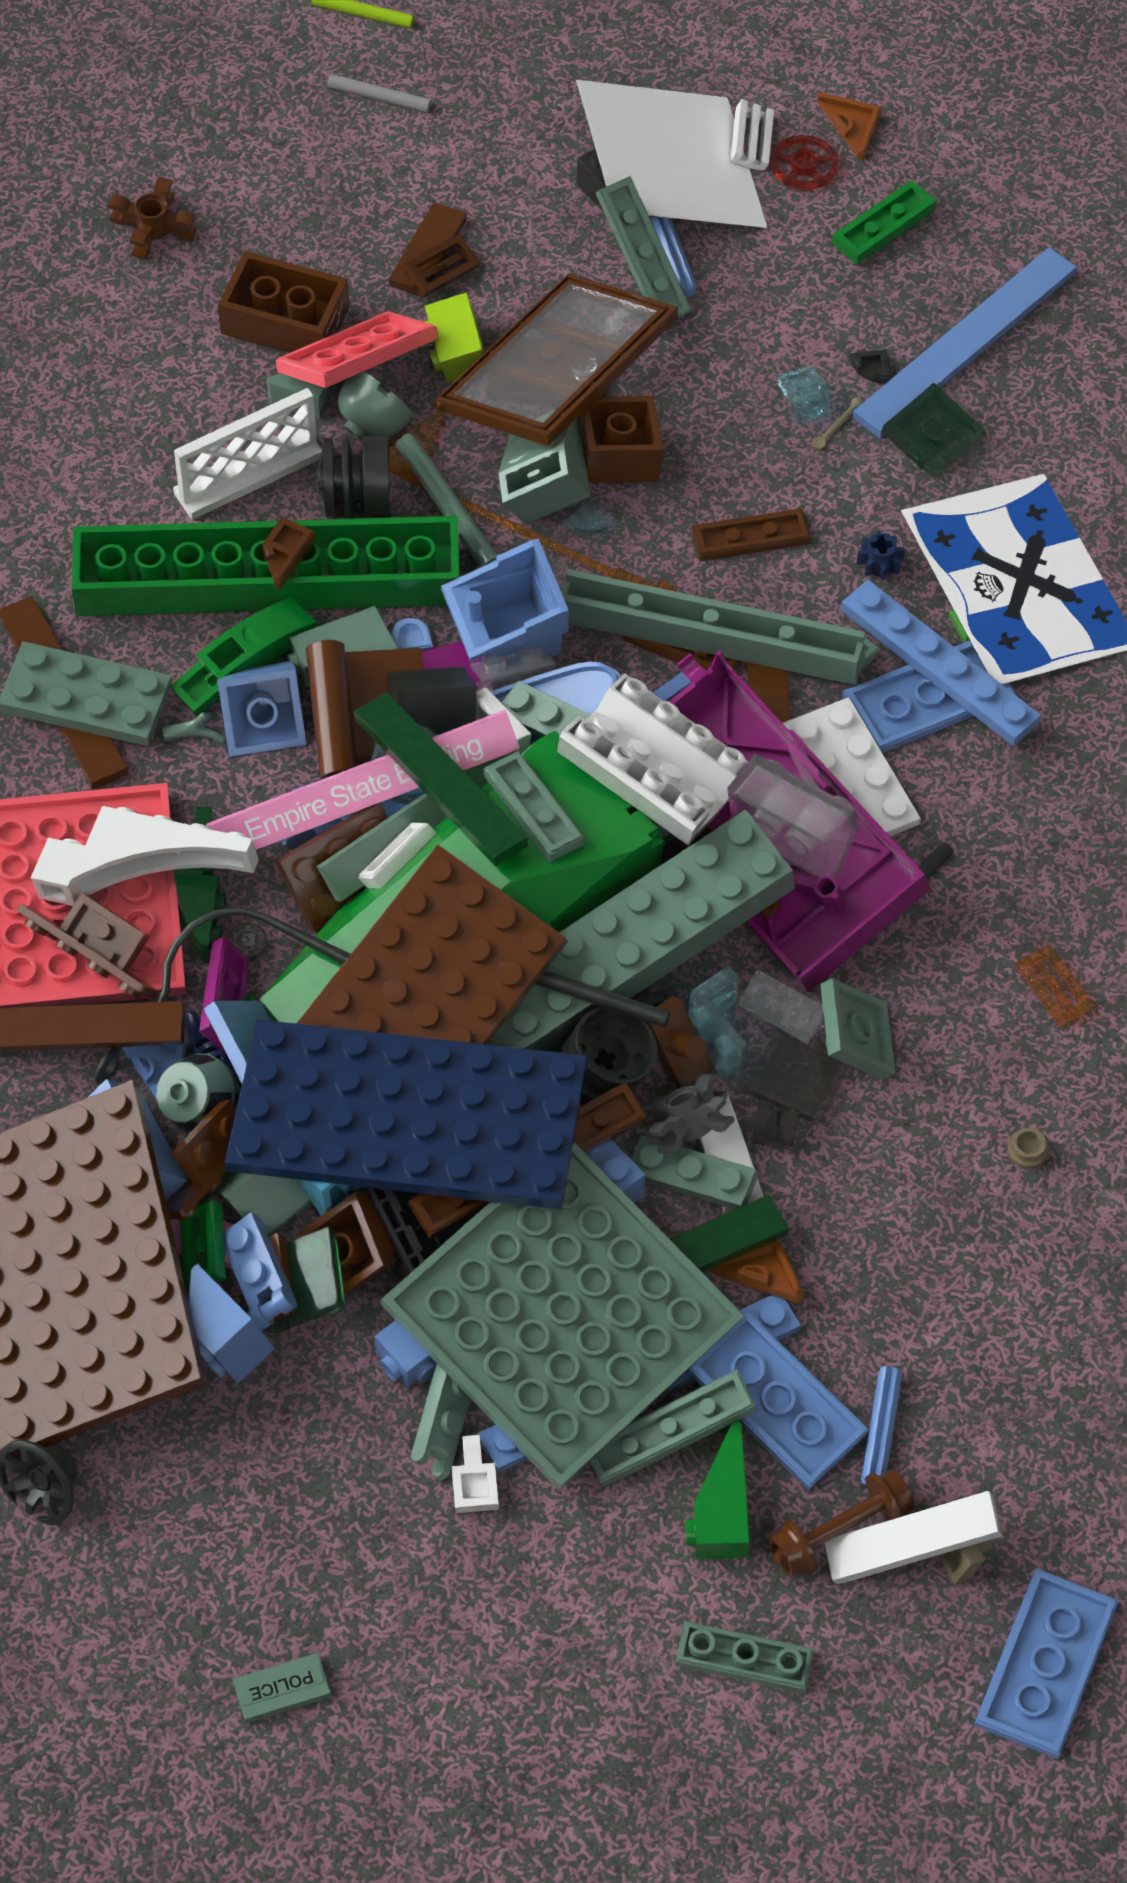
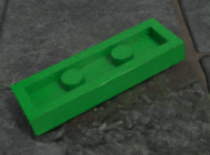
(884, 222)

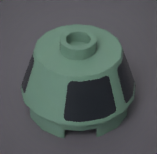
(194, 1088)

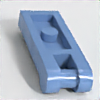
(258, 1271)

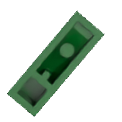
(720, 1509)

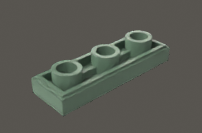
(717, 1651)

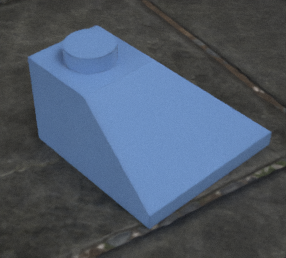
(262, 709)

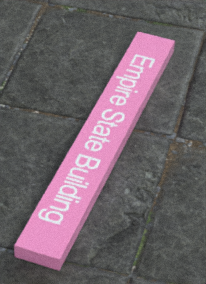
(363, 785)

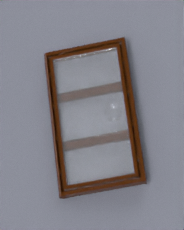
(557, 359)

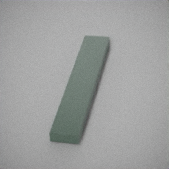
(344, 867)

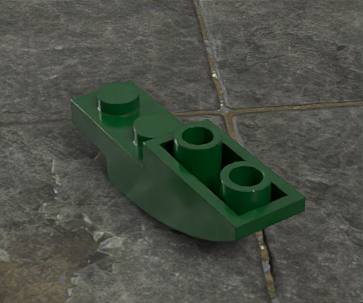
(197, 895)

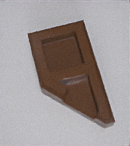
(286, 549)

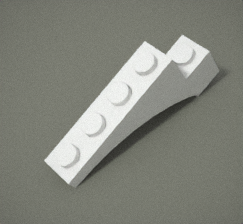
(133, 846)

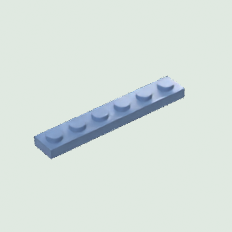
(940, 663)

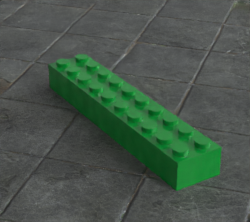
(226, 570)

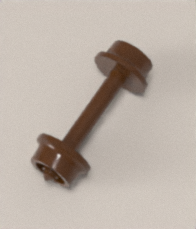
(794, 1549)

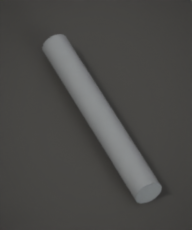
(379, 93)

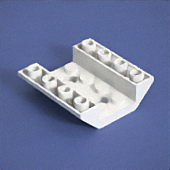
(654, 758)

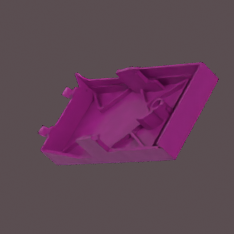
(822, 917)

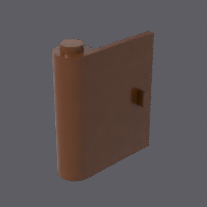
(340, 686)

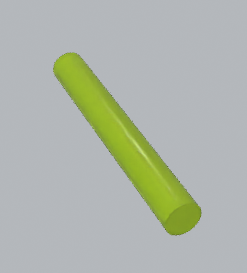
(367, 11)

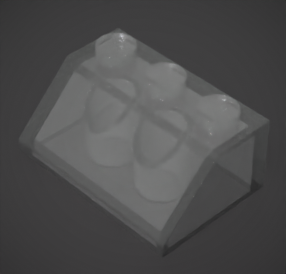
(795, 815)

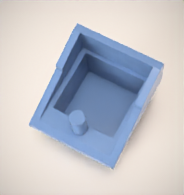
(509, 605)

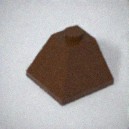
(361, 1239)

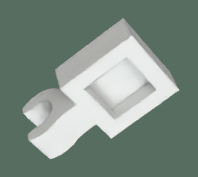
(474, 1482)

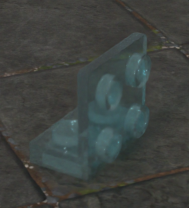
(712, 1013)

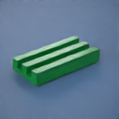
(208, 1242)

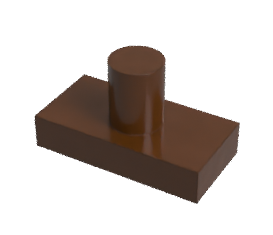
(680, 1045)

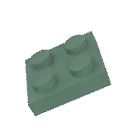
(857, 1029)

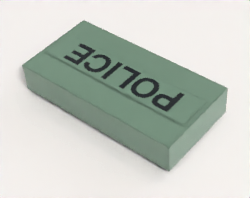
(281, 1688)

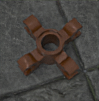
(152, 217)

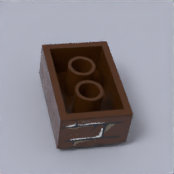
(282, 303)

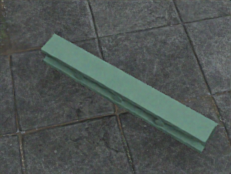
(714, 626)

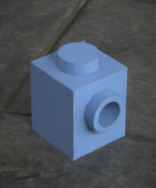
(403, 1356)

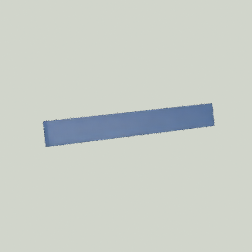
(967, 338)

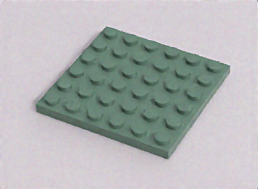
(562, 1317)

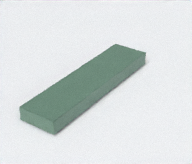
(641, 244)
(674, 1427)

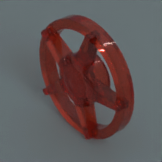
(804, 162)

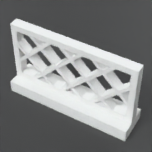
(263, 462)

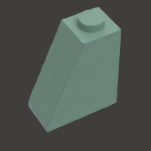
(357, 631)

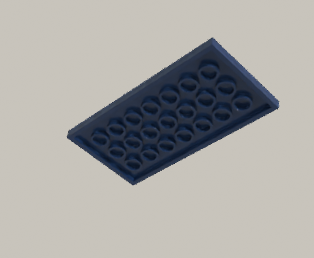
(407, 1114)

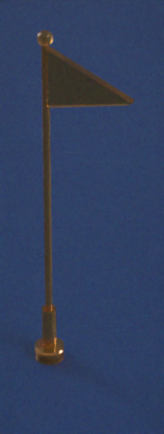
(427, 435)

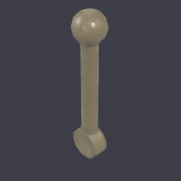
(819, 443)

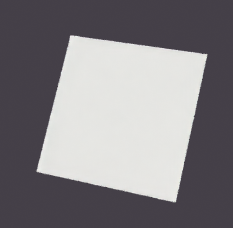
(673, 150)

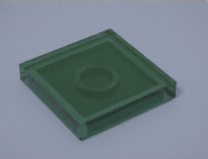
(933, 431)
(314, 1278)

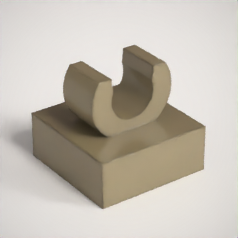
(964, 1562)

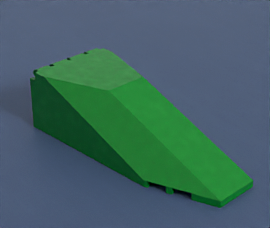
(615, 854)

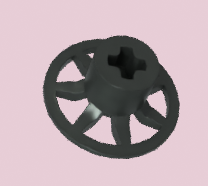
(44, 1475)

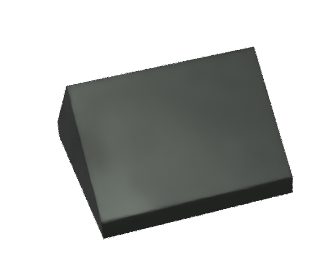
(435, 697)

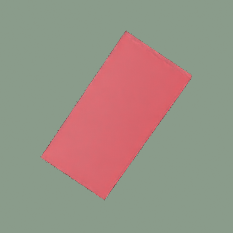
(356, 349)

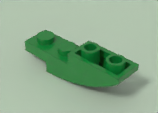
(248, 644)

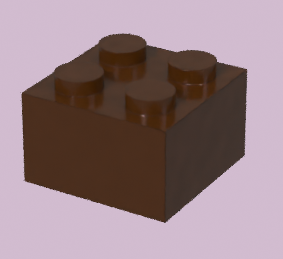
(622, 439)

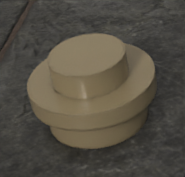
(1028, 1148)

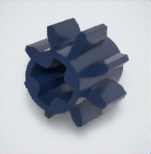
(880, 555)

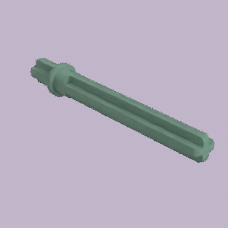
(446, 499)

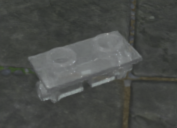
(500, 671)
(783, 1006)

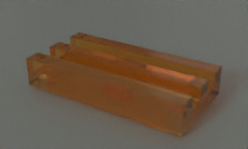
(1072, 1012)

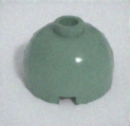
(371, 409)

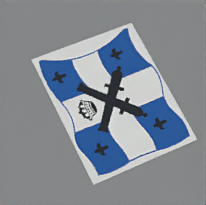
(1019, 579)

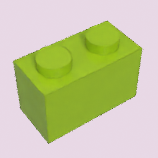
(458, 335)

